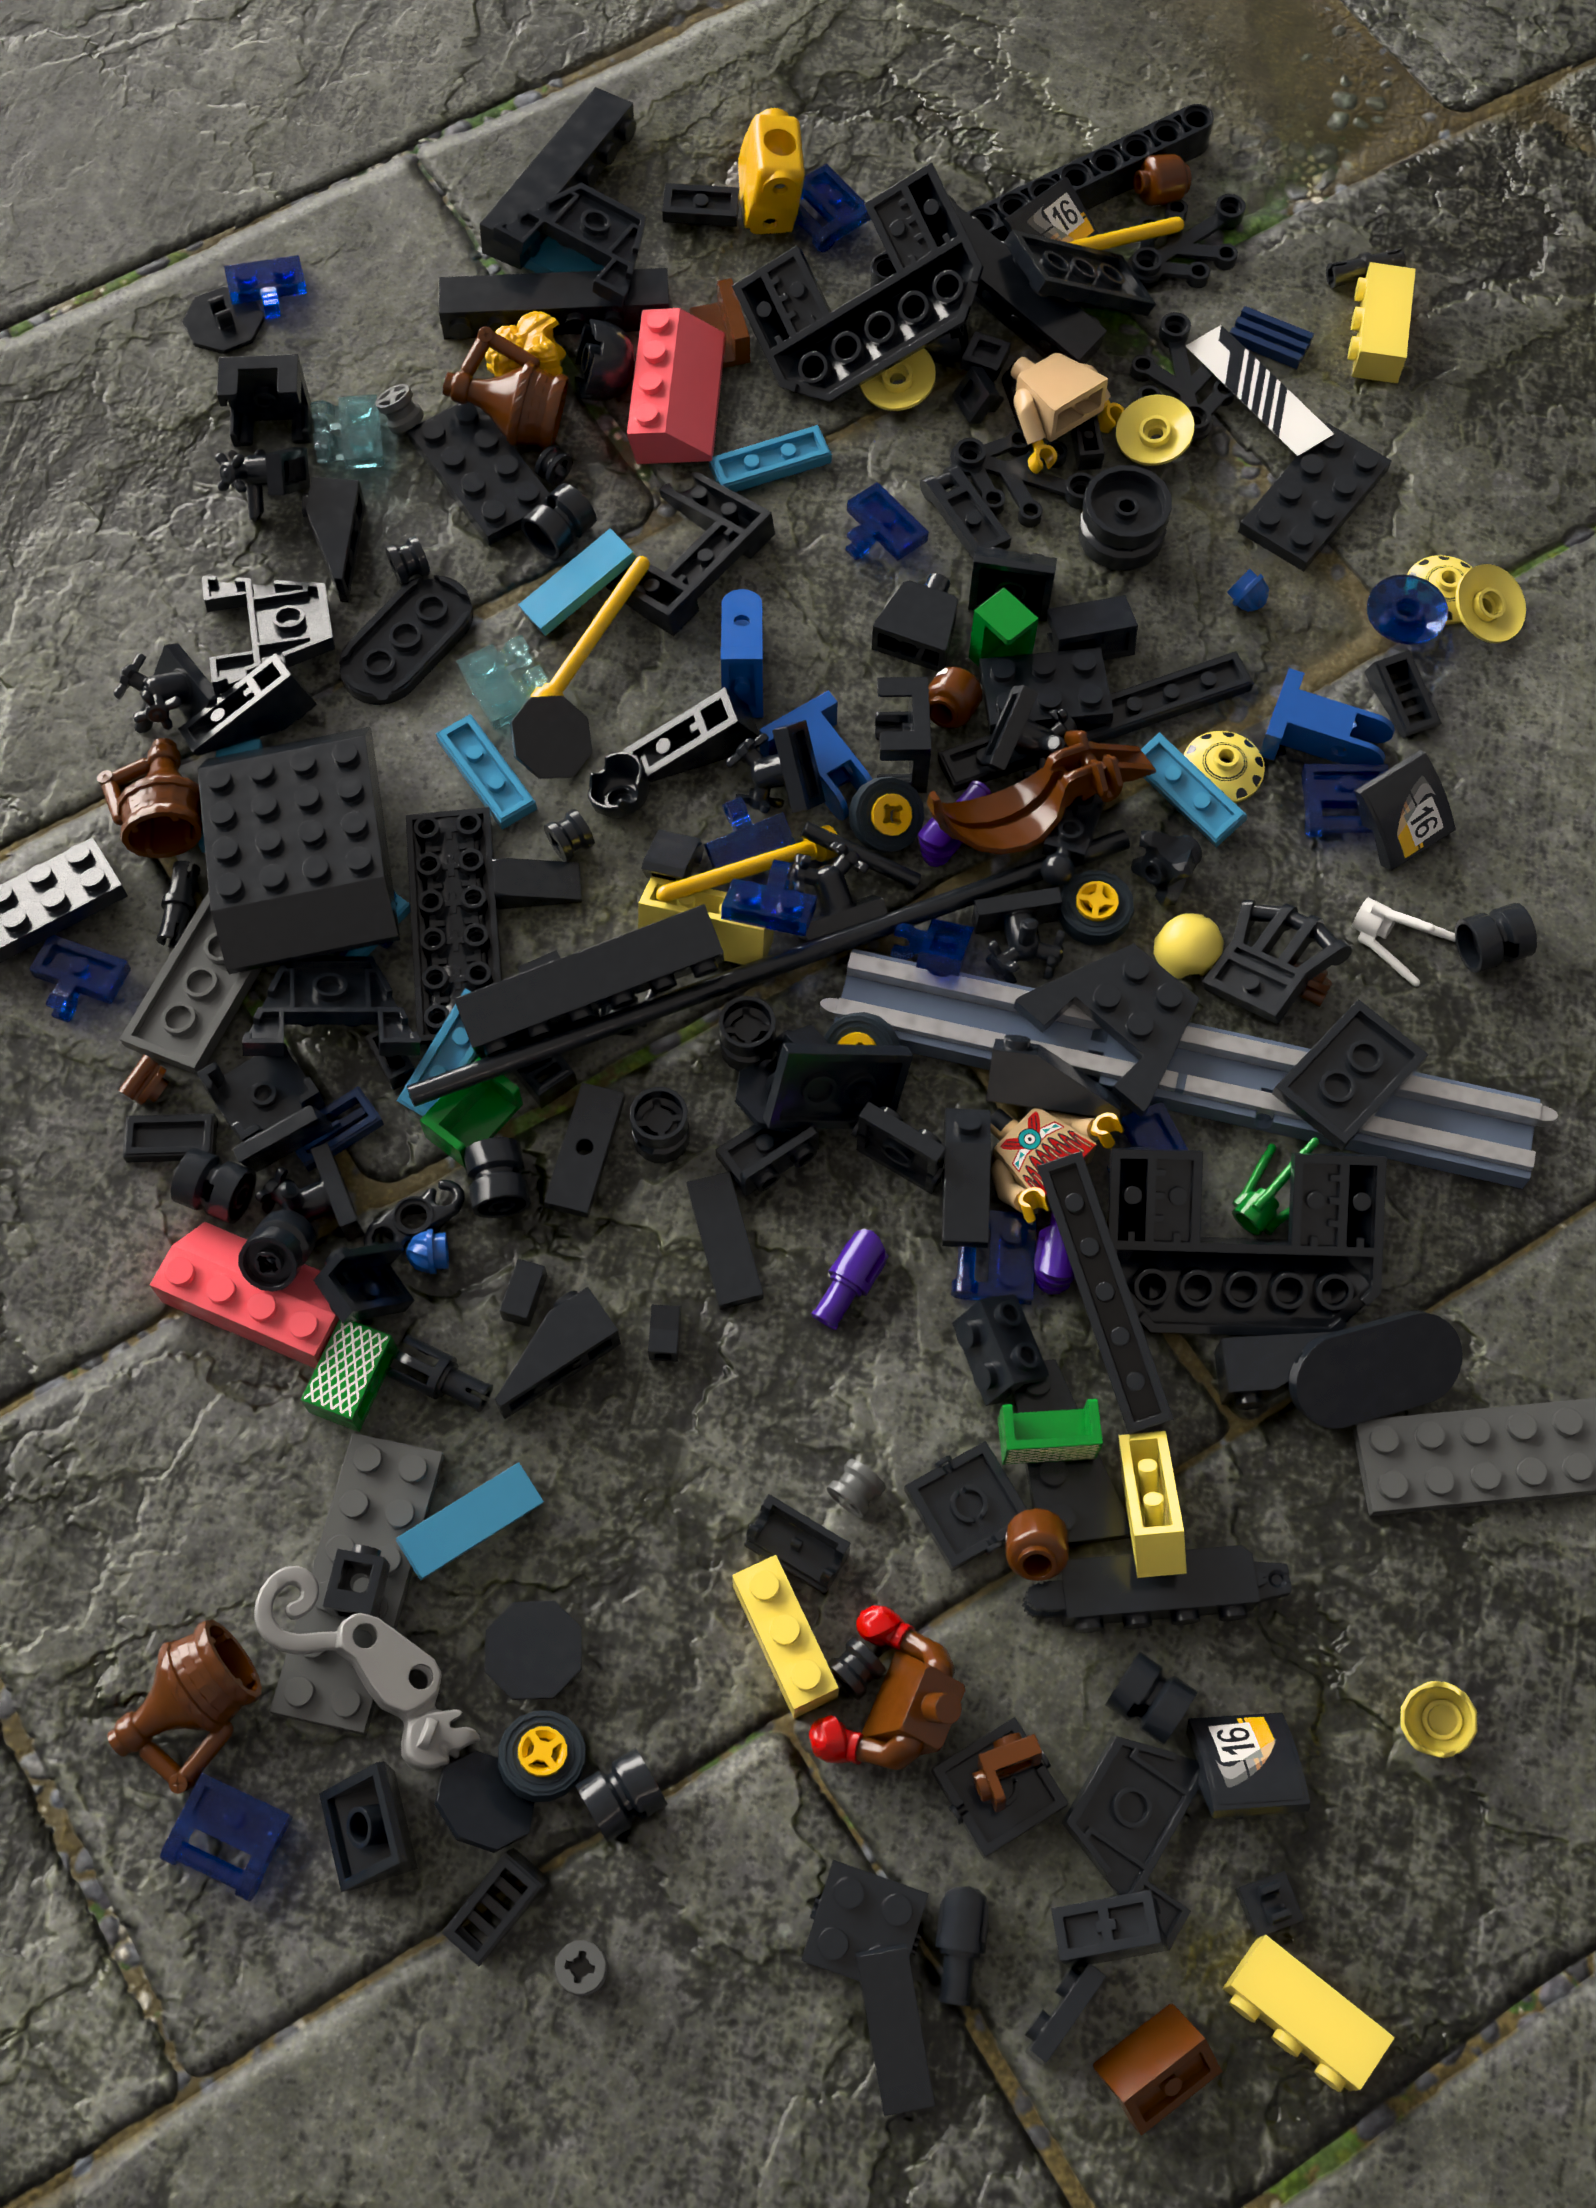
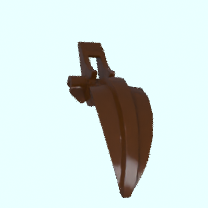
(1033, 807)

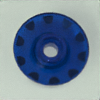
(1411, 598)

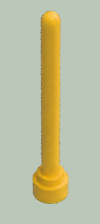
(1132, 234)
(595, 630)
(742, 869)

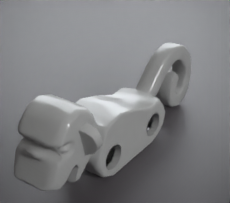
(381, 1668)

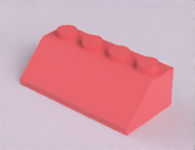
(675, 388)
(206, 1282)

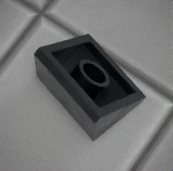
(368, 1827)

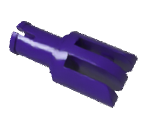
(935, 843)
(1051, 1261)
(851, 1276)

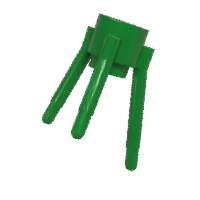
(1257, 1209)

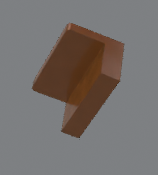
(728, 318)
(1158, 2067)

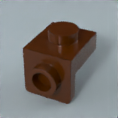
(1008, 1757)

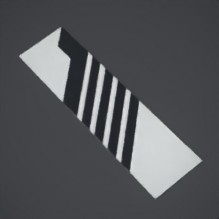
(1259, 390)

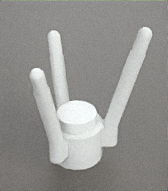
(1378, 920)

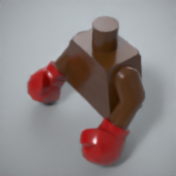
(911, 1708)

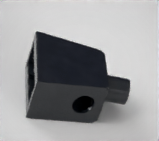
(918, 623)

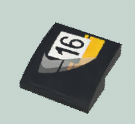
(1053, 215)
(1405, 810)
(1248, 1765)

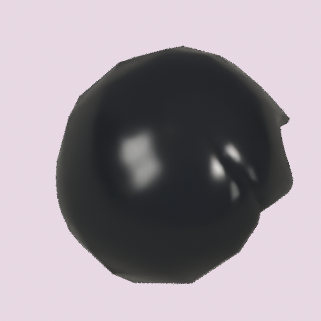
(619, 787)

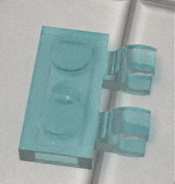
(360, 431)
(493, 685)

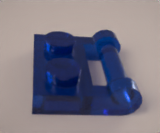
(835, 203)
(1335, 788)
(1009, 1261)
(233, 1820)

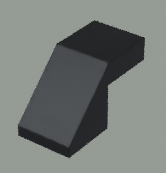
(672, 856)

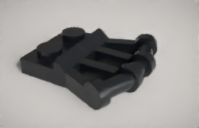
(1266, 983)

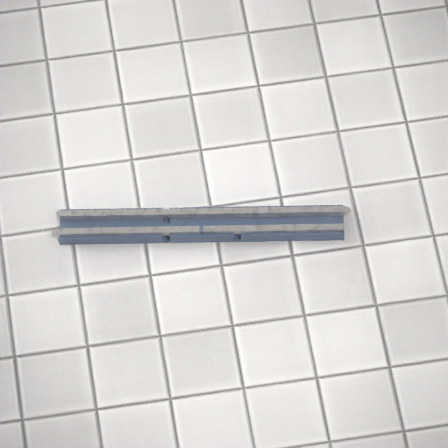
(1210, 1075)

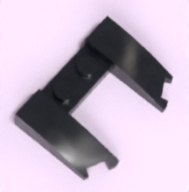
(731, 529)

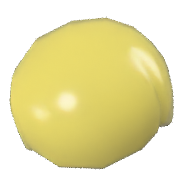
(1188, 945)
(1439, 1719)

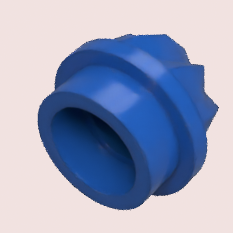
(1249, 592)
(428, 1251)

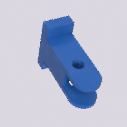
(743, 648)
(1324, 727)
(833, 757)

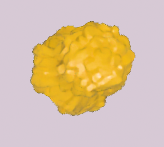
(534, 335)

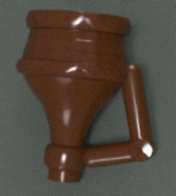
(522, 402)
(159, 812)
(195, 1687)

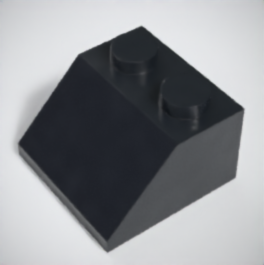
(1022, 574)

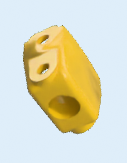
(771, 157)

